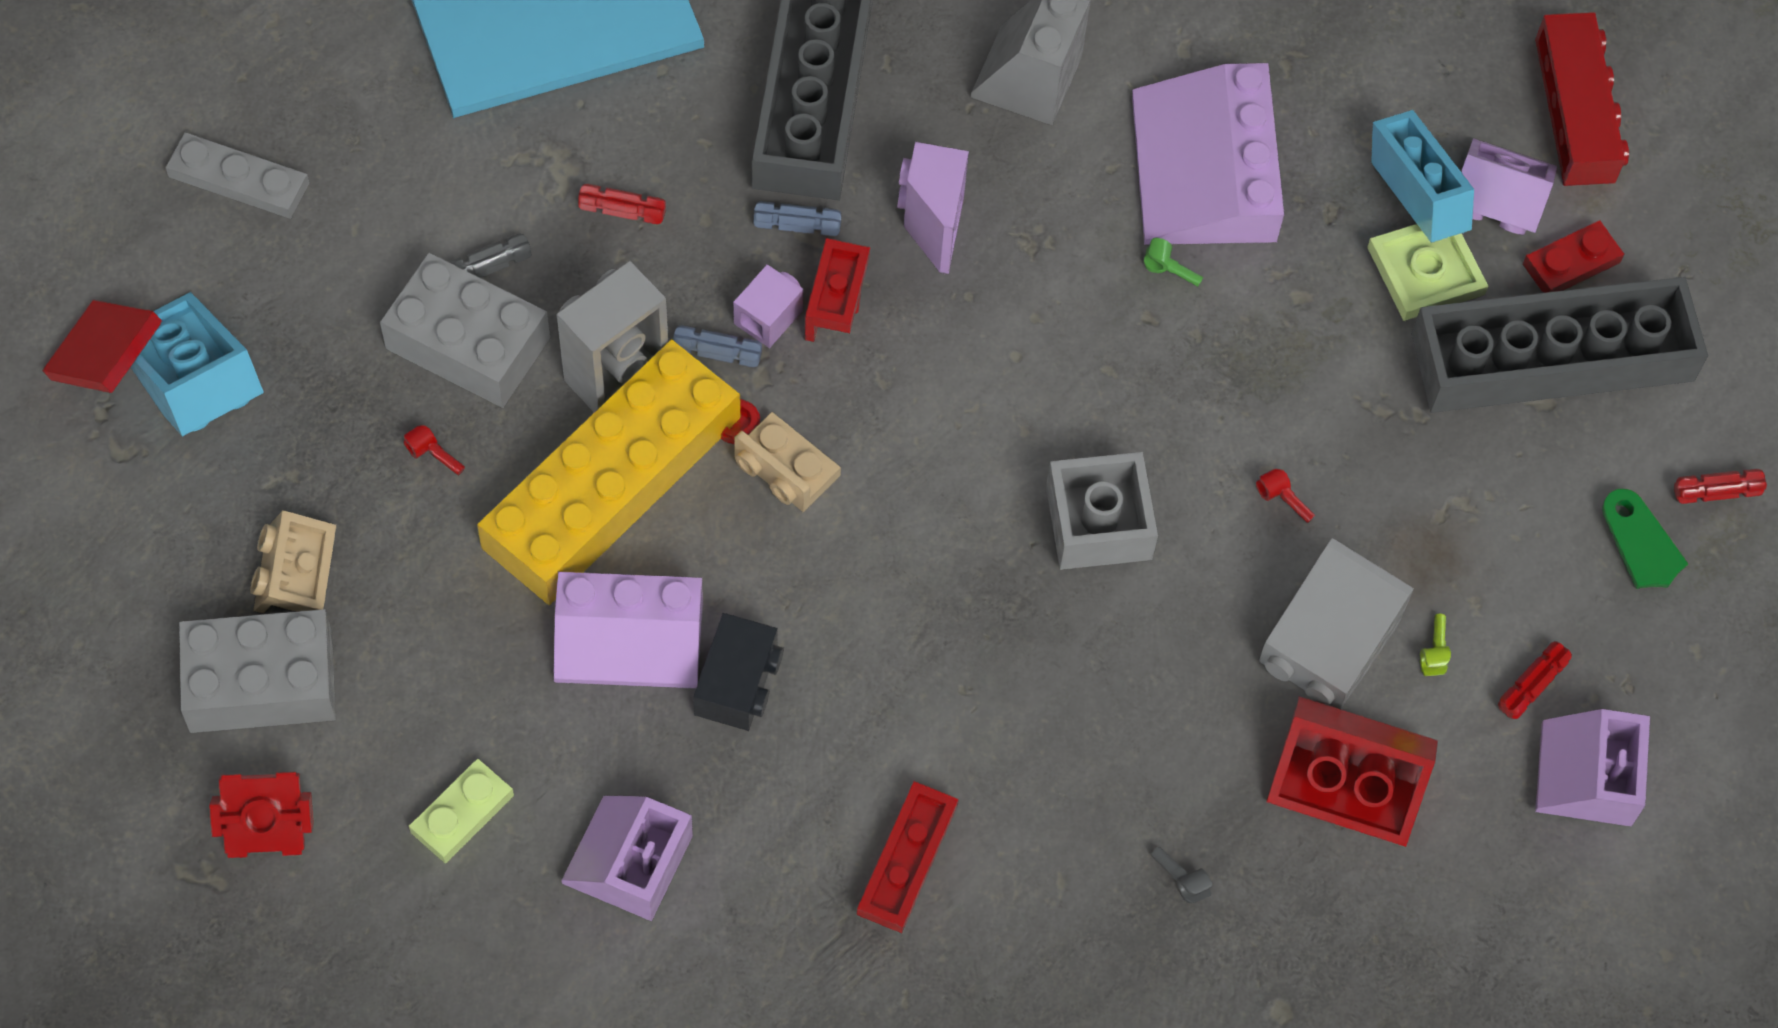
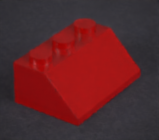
(1353, 771)

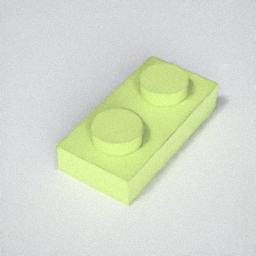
(461, 811)

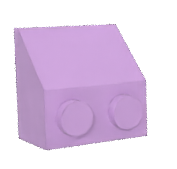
(1508, 186)
(933, 199)

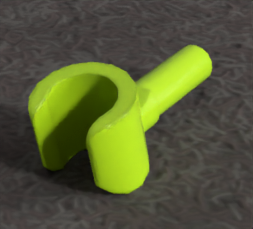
(1435, 659)

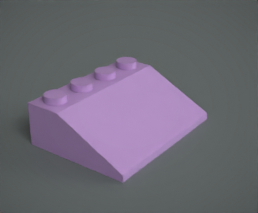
(1209, 157)

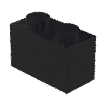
(737, 671)

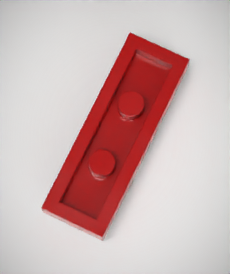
(907, 857)

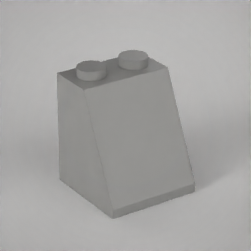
(1035, 58)
(1335, 625)

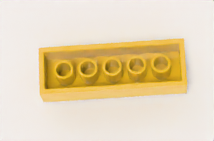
(609, 470)

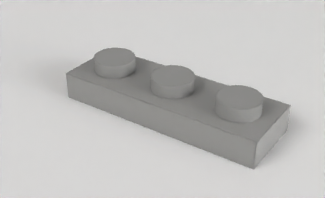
(237, 175)

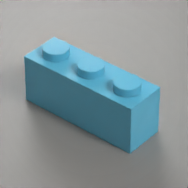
(1422, 176)

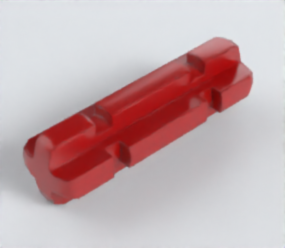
(622, 204)
(1720, 486)
(1534, 680)

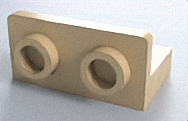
(786, 462)
(293, 563)

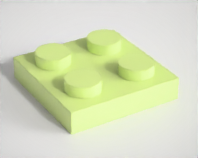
(1424, 271)

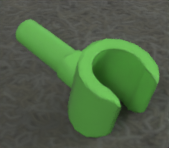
(1158, 261)

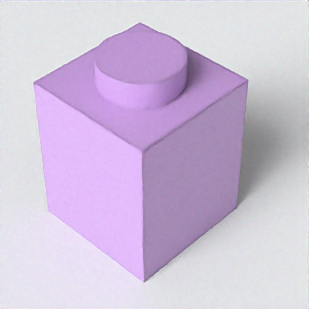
(768, 305)

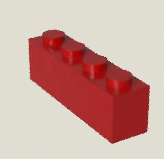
(1581, 99)

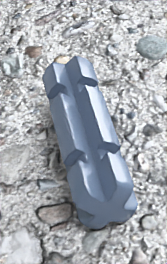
(797, 218)
(719, 346)

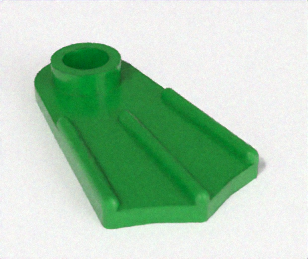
(1642, 541)

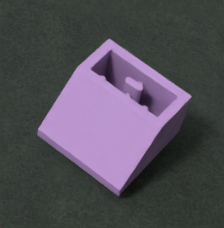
(1594, 766)
(630, 853)

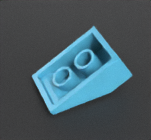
(195, 366)

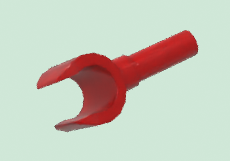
(422, 440)
(1277, 483)

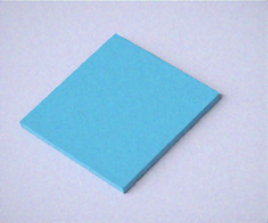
(527, 47)

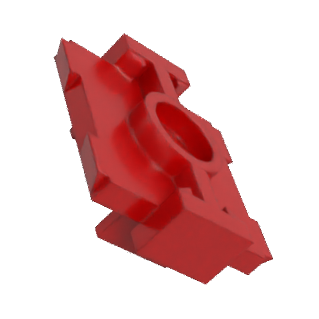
(261, 814)

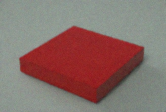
(102, 346)

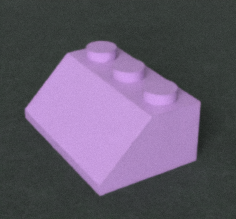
(627, 630)

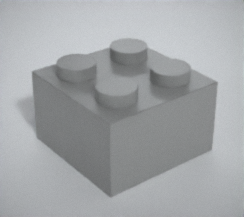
(1101, 510)

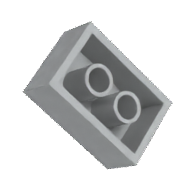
(465, 330)
(610, 333)
(256, 671)

